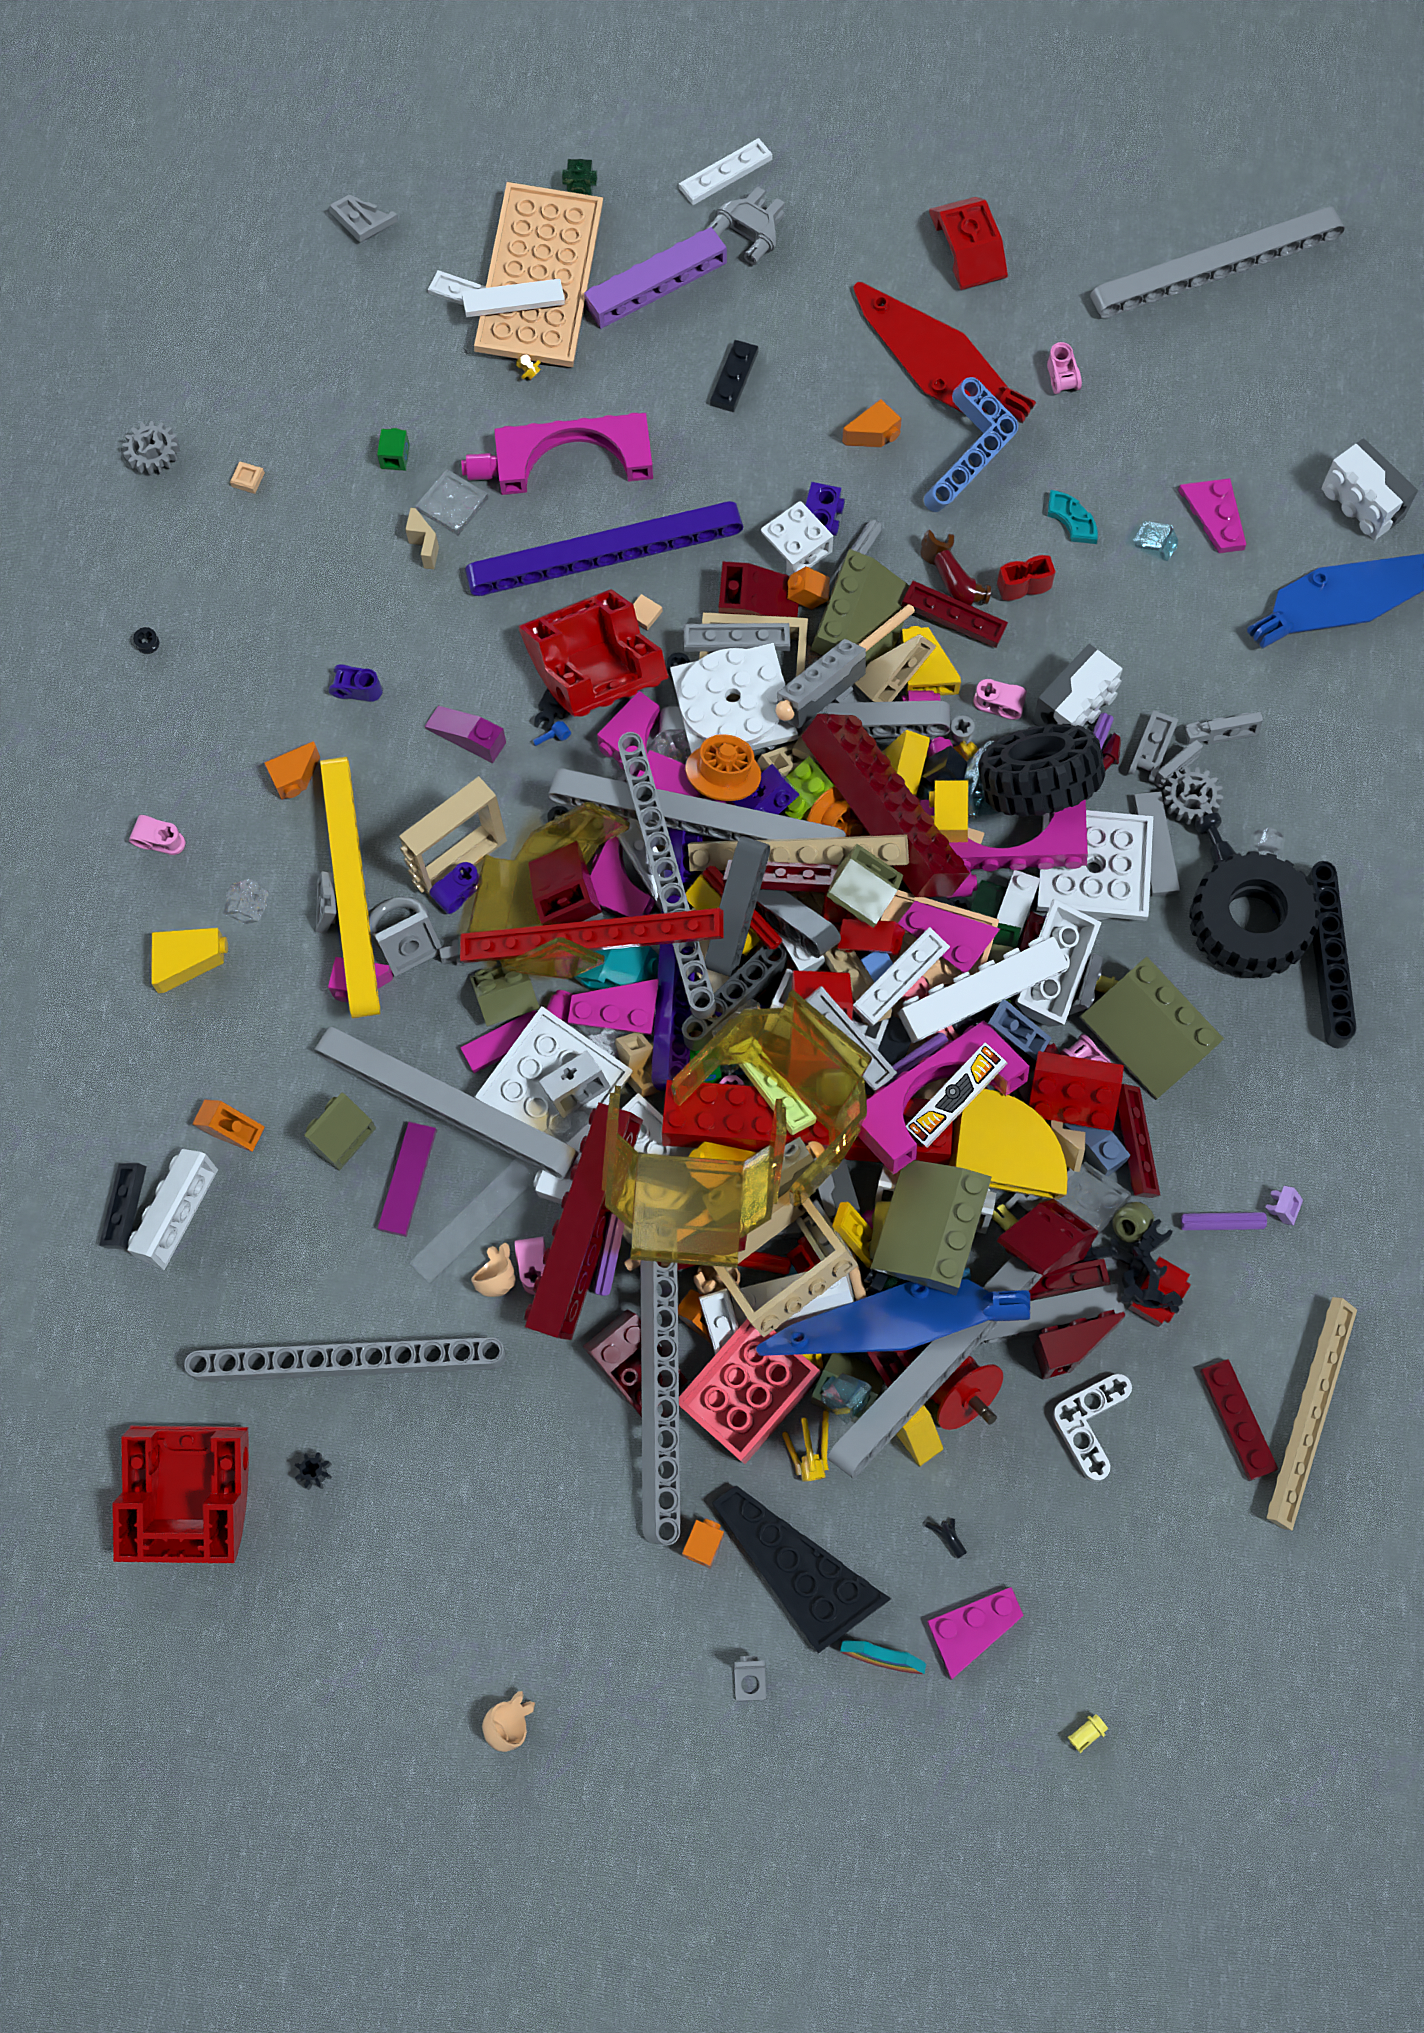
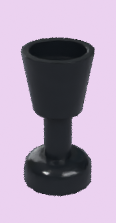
(1208, 824)

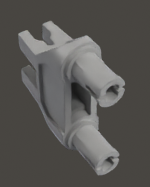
(751, 221)

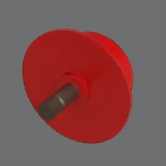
(968, 1394)

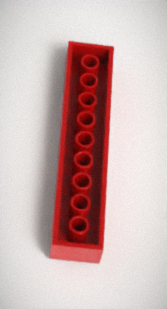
(744, 1120)

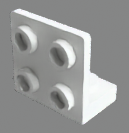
(799, 538)

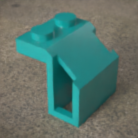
(622, 968)

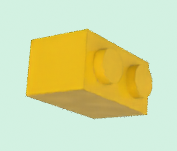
(951, 809)

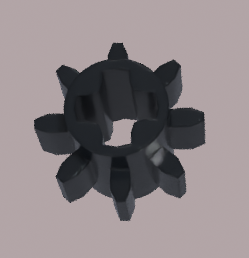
(305, 1469)

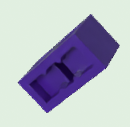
(826, 512)

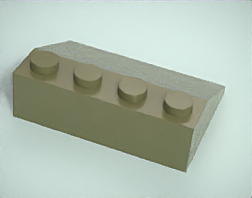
(859, 604)
(1151, 1028)
(931, 1224)

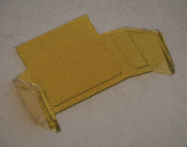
(506, 895)
(807, 1061)
(690, 1205)

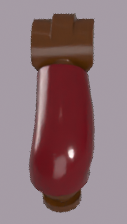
(954, 577)

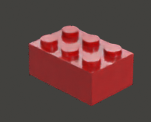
(1076, 1090)

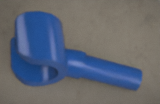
(558, 729)

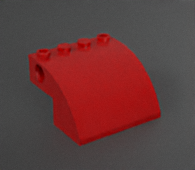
(593, 653)
(181, 1494)

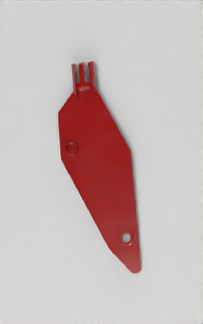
(934, 352)

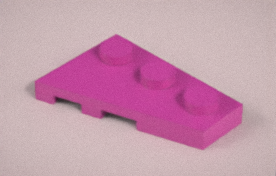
(1217, 511)
(963, 935)
(617, 1008)
(973, 1628)

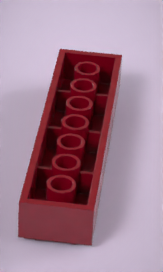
(885, 802)
(577, 1233)

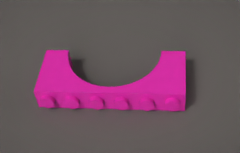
(522, 446)
(638, 717)
(1057, 846)
(609, 877)
(884, 1125)

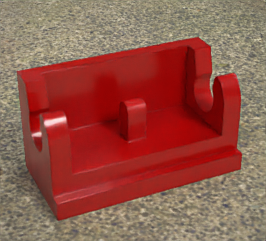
(860, 936)

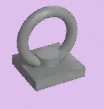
(407, 941)

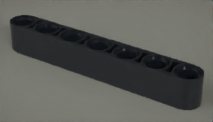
(1330, 966)

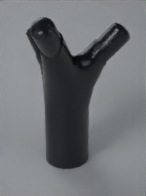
(949, 1534)

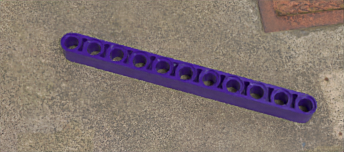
(603, 548)
(672, 1005)

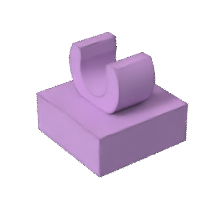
(1288, 1205)

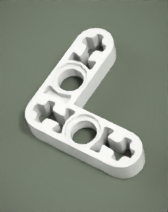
(1080, 1425)

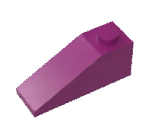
(468, 732)

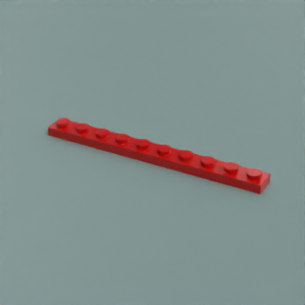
(596, 934)

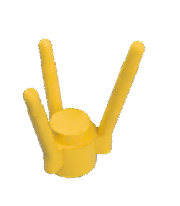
(811, 1467)

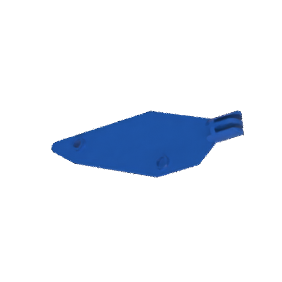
(1341, 596)
(897, 1320)

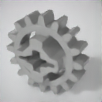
(151, 448)
(1192, 784)

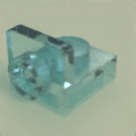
(1157, 537)

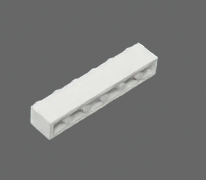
(982, 989)

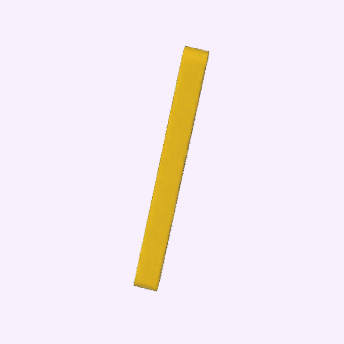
(350, 888)

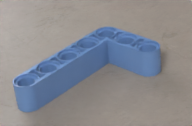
(977, 453)

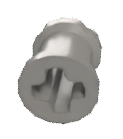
(961, 729)

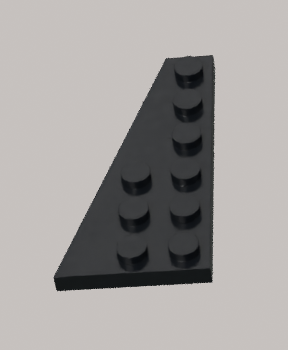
(810, 1582)

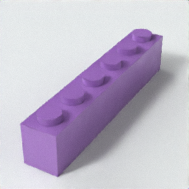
(655, 277)

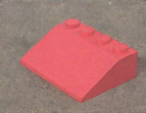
(747, 1394)

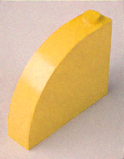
(1009, 1144)

